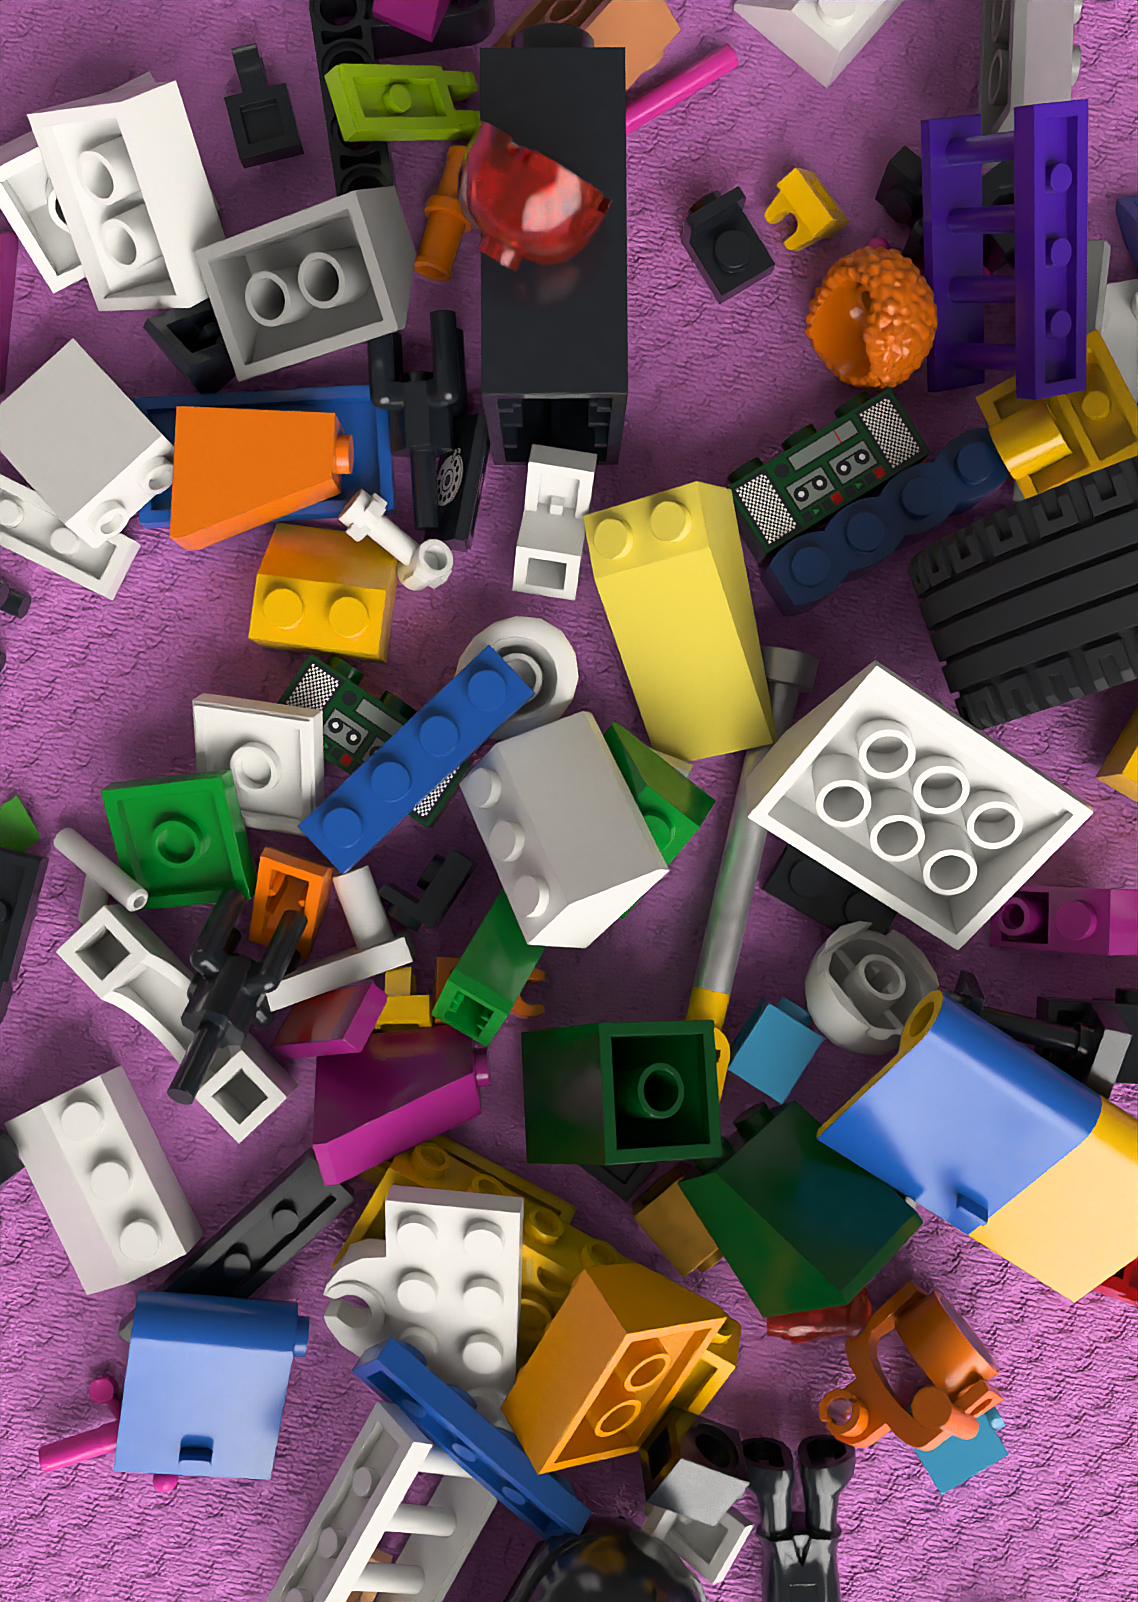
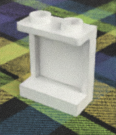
(84, 445)

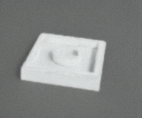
(271, 755)

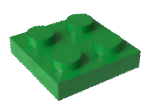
(181, 837)

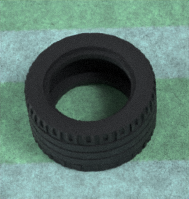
(1037, 598)

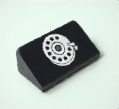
(461, 483)

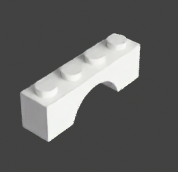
(143, 977)

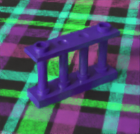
(1050, 248)

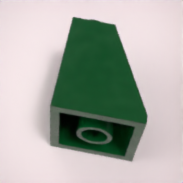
(621, 1093)
(795, 1213)

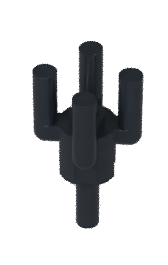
(421, 406)
(230, 988)

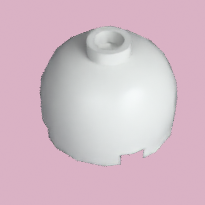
(866, 987)

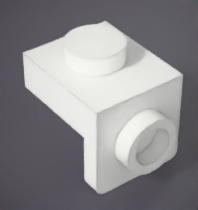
(701, 1545)

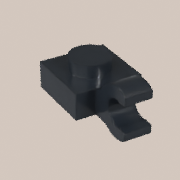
(261, 114)

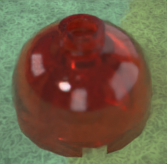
(525, 202)

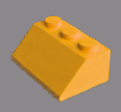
(608, 1365)

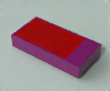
(331, 1022)

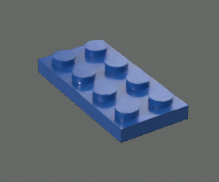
(352, 405)

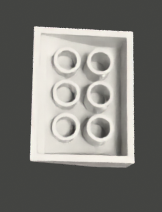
(911, 804)

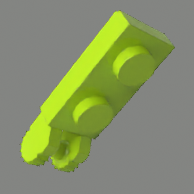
(401, 102)

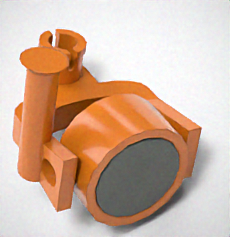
(946, 1353)

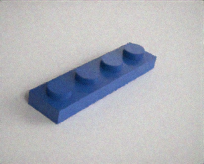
(416, 759)
(484, 1451)

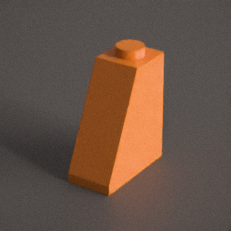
(251, 468)

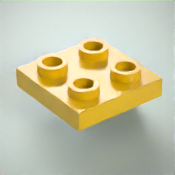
(1067, 433)

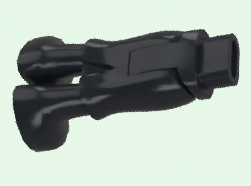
(797, 1544)

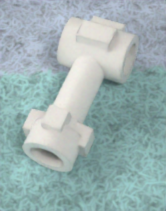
(418, 564)

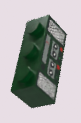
(823, 472)
(360, 724)

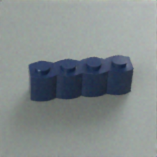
(876, 526)

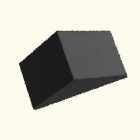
(193, 345)

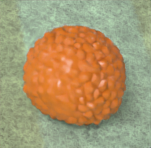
(872, 318)

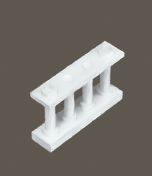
(367, 1502)

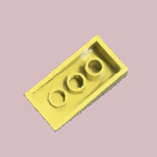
(684, 619)

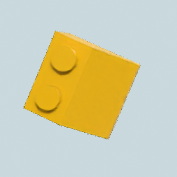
(324, 594)

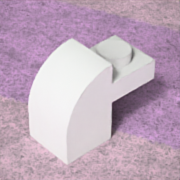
(553, 522)

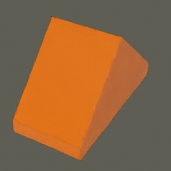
(290, 883)

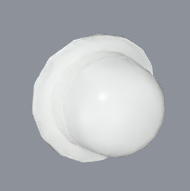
(541, 660)

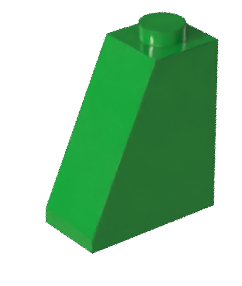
(488, 975)

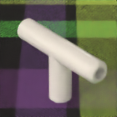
(101, 876)

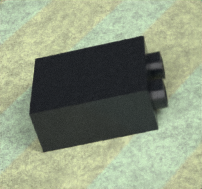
(561, 330)

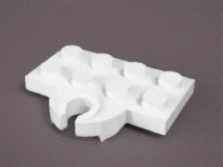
(443, 1285)

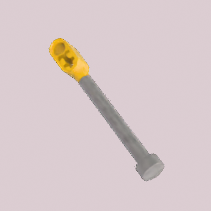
(786, 676)

